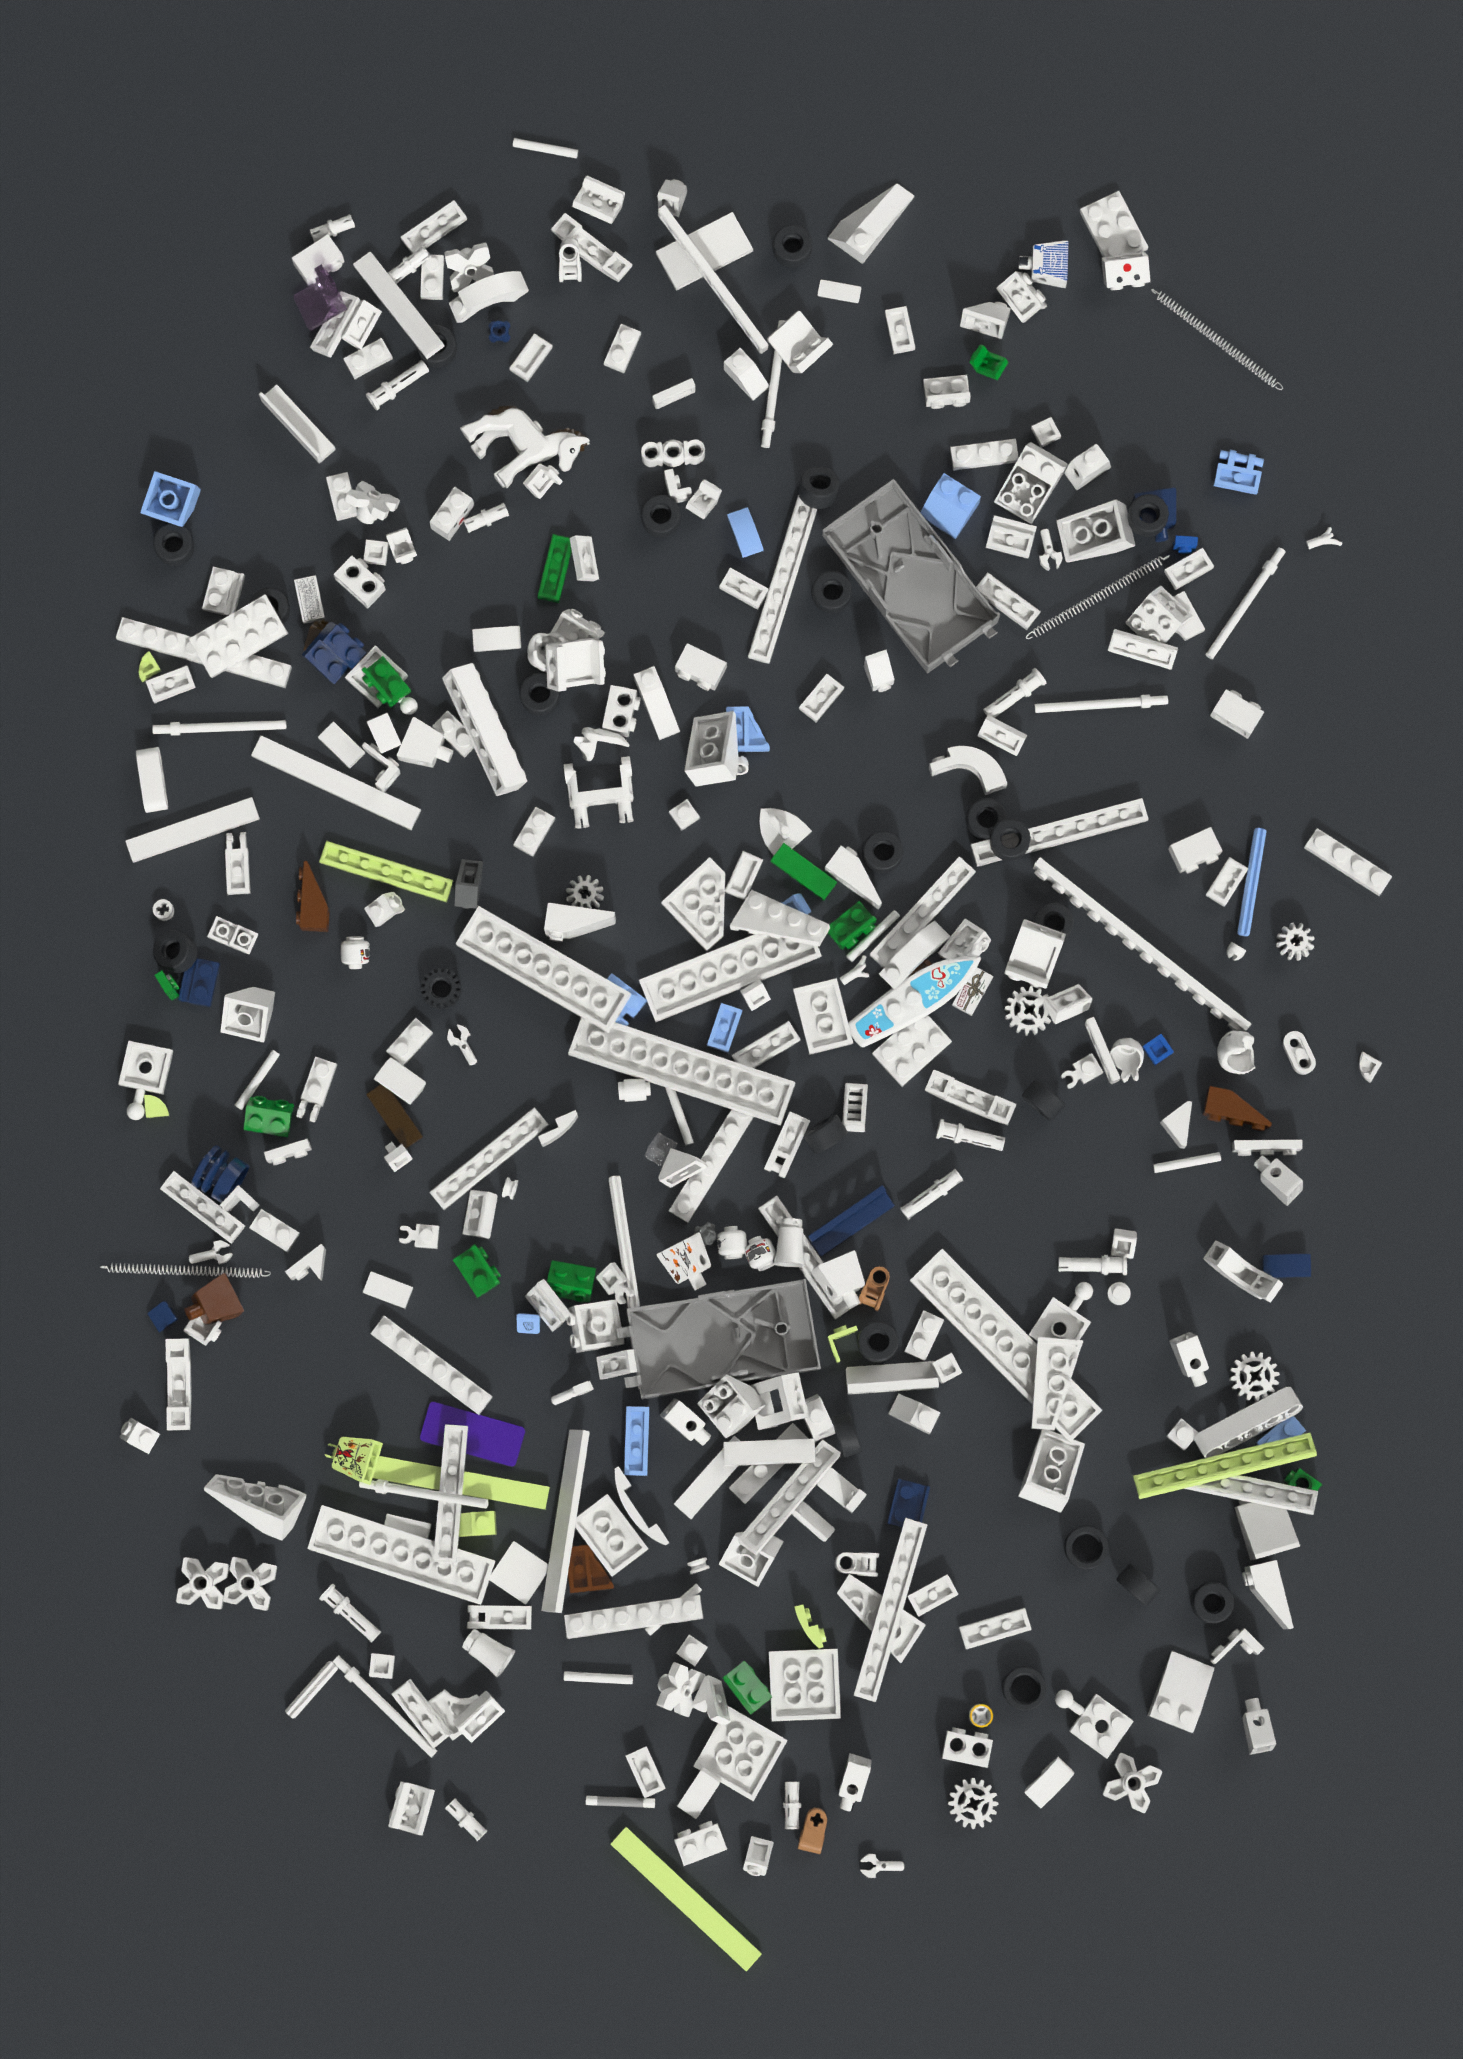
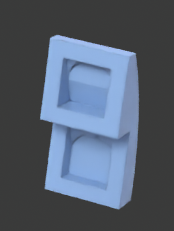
(745, 532)

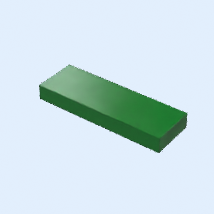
(555, 569)
(803, 871)

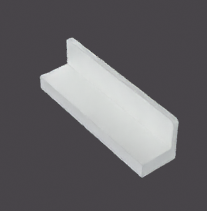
(297, 423)
(891, 1377)

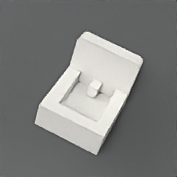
(541, 480)
(704, 499)
(401, 546)
(384, 908)
(202, 1332)
(139, 1435)

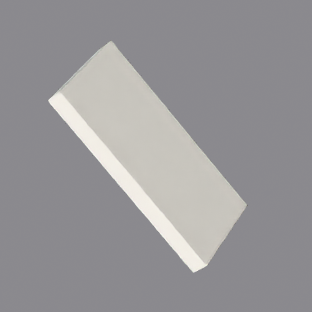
(718, 244)

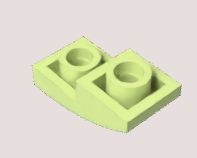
(815, 1634)

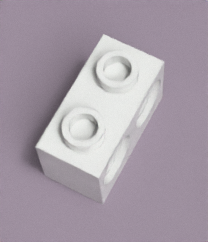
(356, 584)
(615, 710)
(966, 1754)

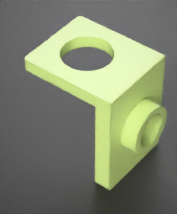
(839, 1332)

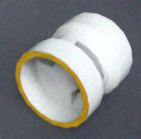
(984, 1715)

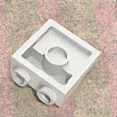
(594, 1325)

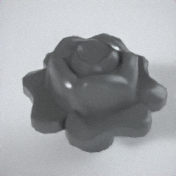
(707, 1233)

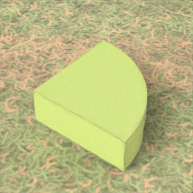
(148, 667)
(155, 1107)

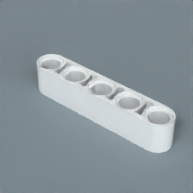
(1248, 1422)

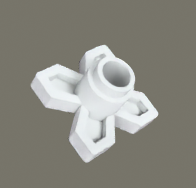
(468, 265)
(371, 503)
(195, 1573)
(257, 1595)
(678, 1687)
(1145, 1777)

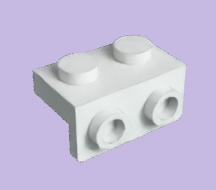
(599, 199)
(411, 1808)

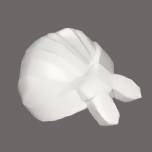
(1128, 1057)

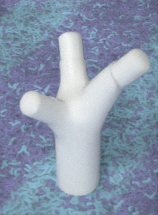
(1325, 538)
(855, 972)

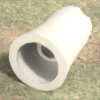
(790, 1243)
(488, 1651)

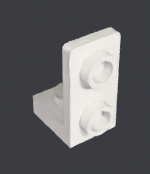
(387, 777)
(841, 1490)
(1248, 1643)

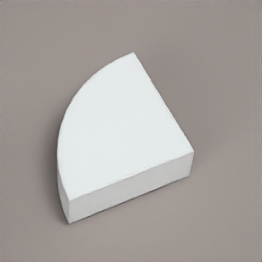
(1368, 1066)

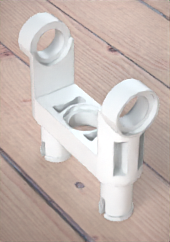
(581, 800)

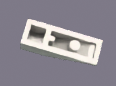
(656, 702)
(850, 872)

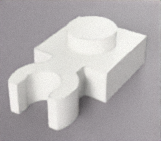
(1085, 1070)
(424, 1236)
(613, 1282)

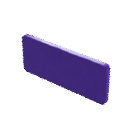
(486, 1436)

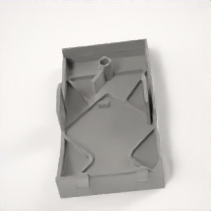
(911, 576)
(720, 1334)

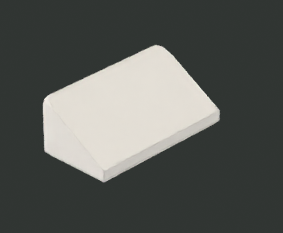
(1068, 1003)
(400, 1080)
(480, 1214)
(813, 1521)
(478, 1716)

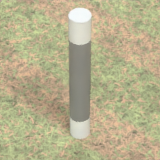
(620, 1801)

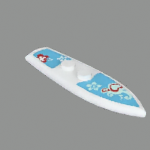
(912, 999)

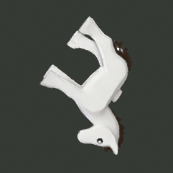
(527, 439)

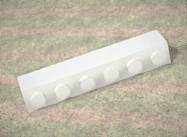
(484, 729)

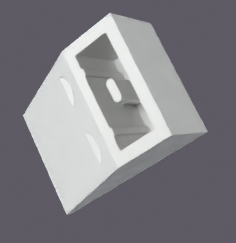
(1030, 482)

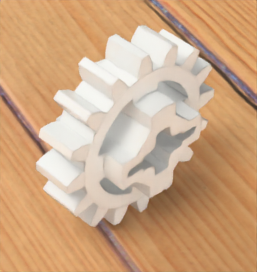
(1021, 1016)
(1246, 1369)
(987, 1797)

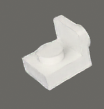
(672, 484)
(758, 1856)

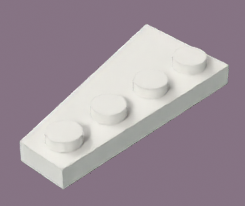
(776, 919)
(1053, 1374)
(865, 1605)

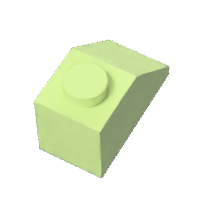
(477, 1524)

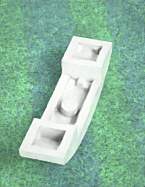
(591, 249)
(970, 1098)
(178, 1384)
(622, 1485)

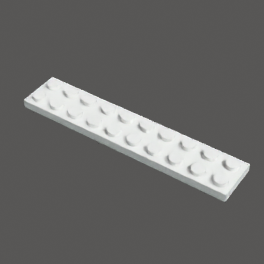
(684, 1070)
(996, 1336)

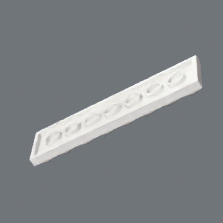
(543, 969)
(722, 972)
(399, 1554)

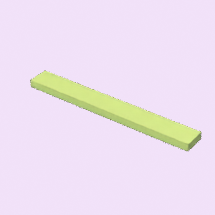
(1224, 1465)
(473, 1485)
(686, 1899)

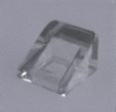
(659, 1149)

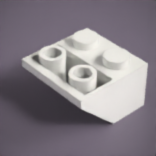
(731, 1405)

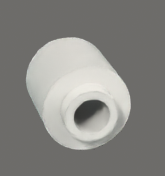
(634, 1090)

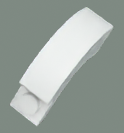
(488, 291)
(976, 761)
(914, 953)
(1241, 1272)

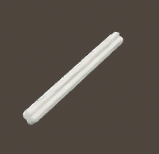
(623, 1239)

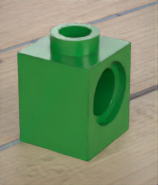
(1292, 1476)

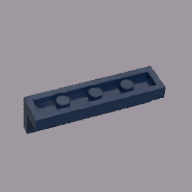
(851, 1221)

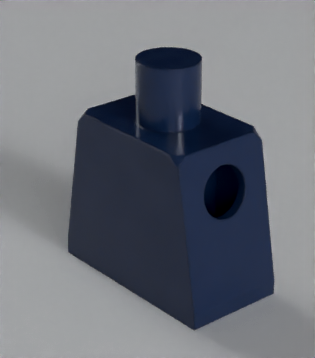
(1149, 515)

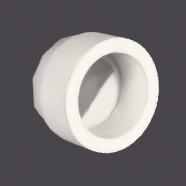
(744, 768)
(1235, 951)

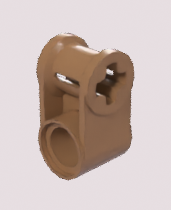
(874, 1289)
(813, 1835)

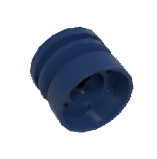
(217, 1173)

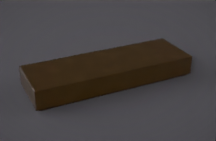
(394, 1116)

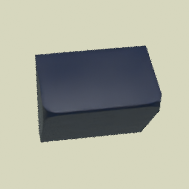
(162, 1316)

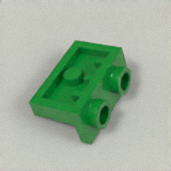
(386, 681)
(851, 925)
(477, 1271)

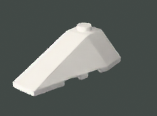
(867, 226)
(264, 1507)

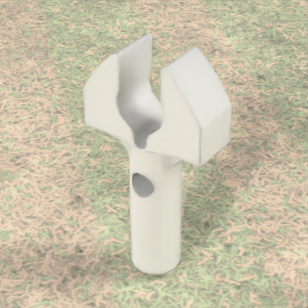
(1048, 548)
(467, 1052)
(212, 1254)
(573, 1392)
(880, 1865)

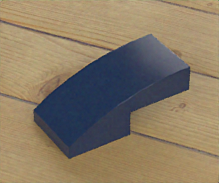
(1287, 1265)

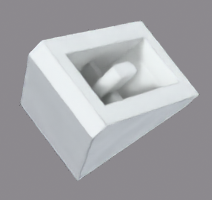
(383, 732)
(1178, 1124)
(679, 1167)

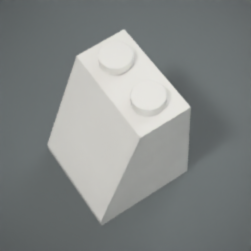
(1265, 1529)

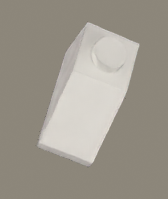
(672, 196)
(745, 374)
(879, 671)
(914, 1413)

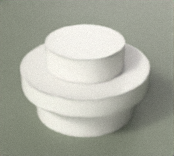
(1119, 1293)

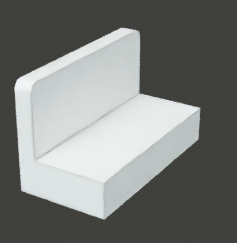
(237, 1195)

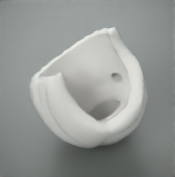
(537, 656)
(1236, 1052)

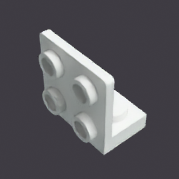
(798, 343)
(1158, 616)

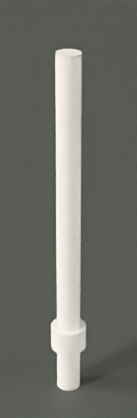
(768, 423)
(1268, 569)
(1144, 701)
(176, 728)
(384, 1486)
(352, 1674)

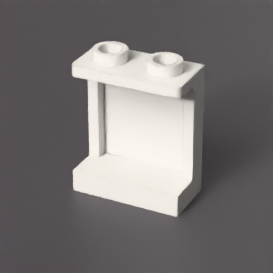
(575, 663)
(1034, 954)

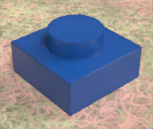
(1185, 544)
(1158, 1049)

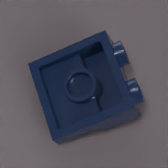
(334, 651)

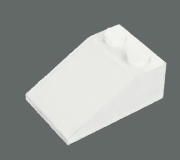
(1096, 532)
(713, 749)
(573, 921)
(1051, 1470)
(1267, 1586)
(1181, 1692)

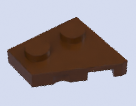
(586, 1572)

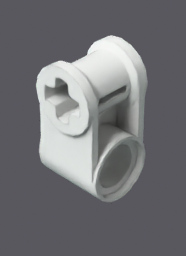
(569, 264)
(859, 1563)

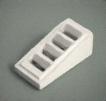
(855, 1126)

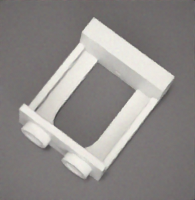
(791, 1398)

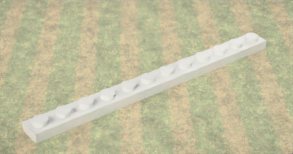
(1133, 940)

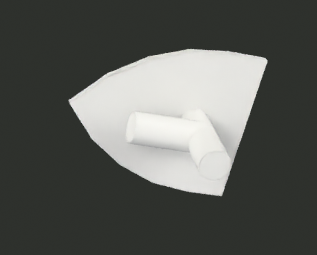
(780, 828)

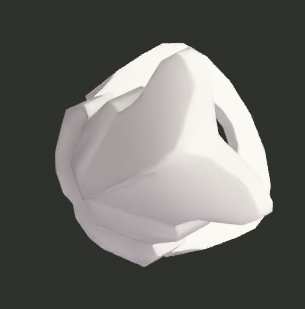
(591, 736)

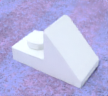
(314, 1259)
(712, 1700)

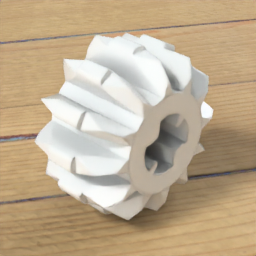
(585, 885)
(1288, 935)

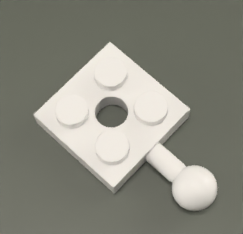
(407, 705)
(153, 1081)
(1058, 1312)
(1096, 1710)

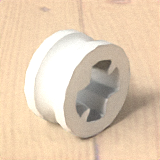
(167, 915)
(510, 1188)
(698, 1565)

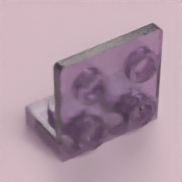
(320, 301)

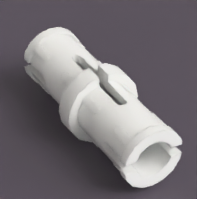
(332, 228)
(409, 264)
(486, 517)
(791, 1805)
(466, 1819)

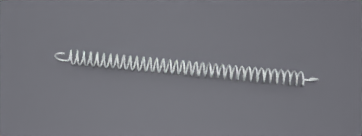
(1213, 338)
(1094, 596)
(184, 1270)

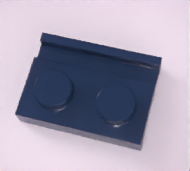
(199, 983)
(908, 1502)

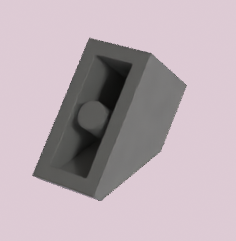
(468, 883)

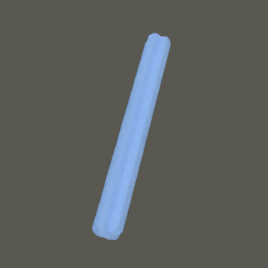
(1251, 882)

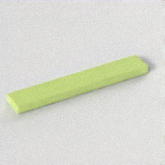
(386, 871)

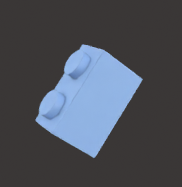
(170, 499)
(950, 505)

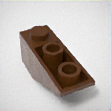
(314, 909)
(1229, 1106)

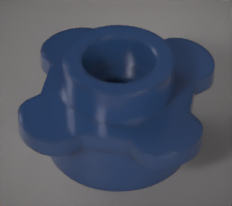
(499, 325)

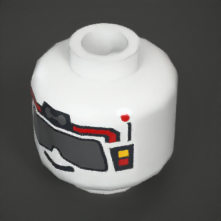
(355, 952)
(760, 1253)

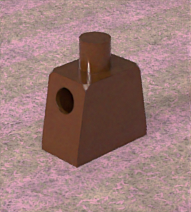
(215, 1302)

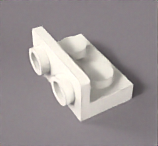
(1021, 295)
(946, 391)
(574, 627)
(965, 941)
(700, 1843)

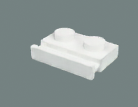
(1011, 537)
(223, 591)
(548, 1305)

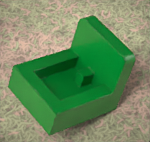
(988, 363)

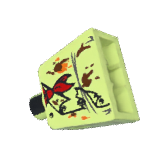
(355, 1457)

